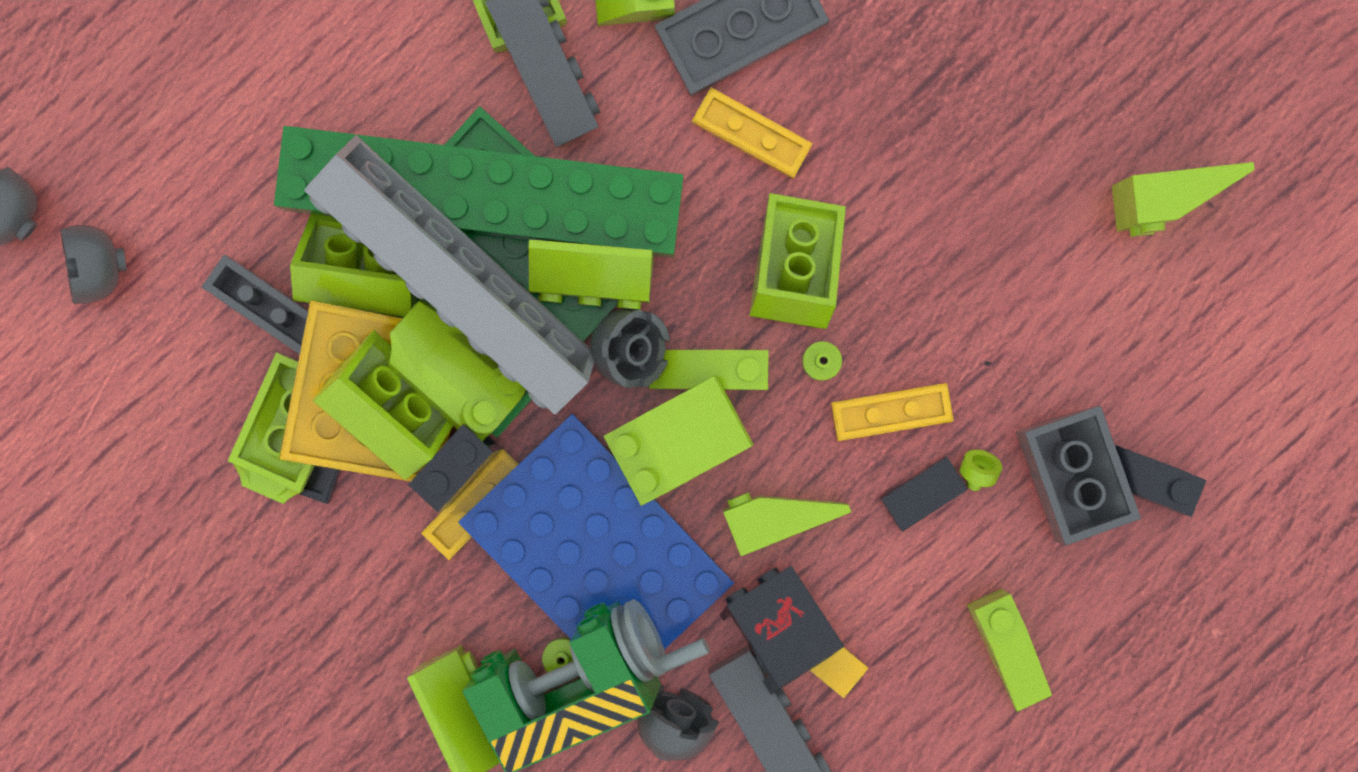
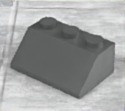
(1078, 475)

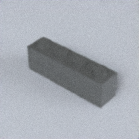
(544, 68)
(258, 301)
(764, 717)

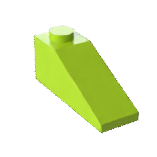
(733, 368)
(770, 519)
(1010, 648)

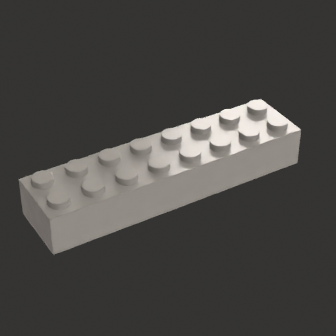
(452, 274)

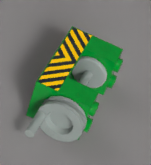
(618, 670)

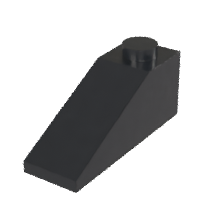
(1161, 482)

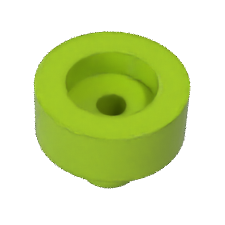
(812, 365)
(980, 469)
(557, 648)

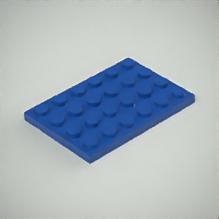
(581, 538)

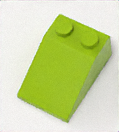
(1154, 199)
(798, 261)
(678, 440)

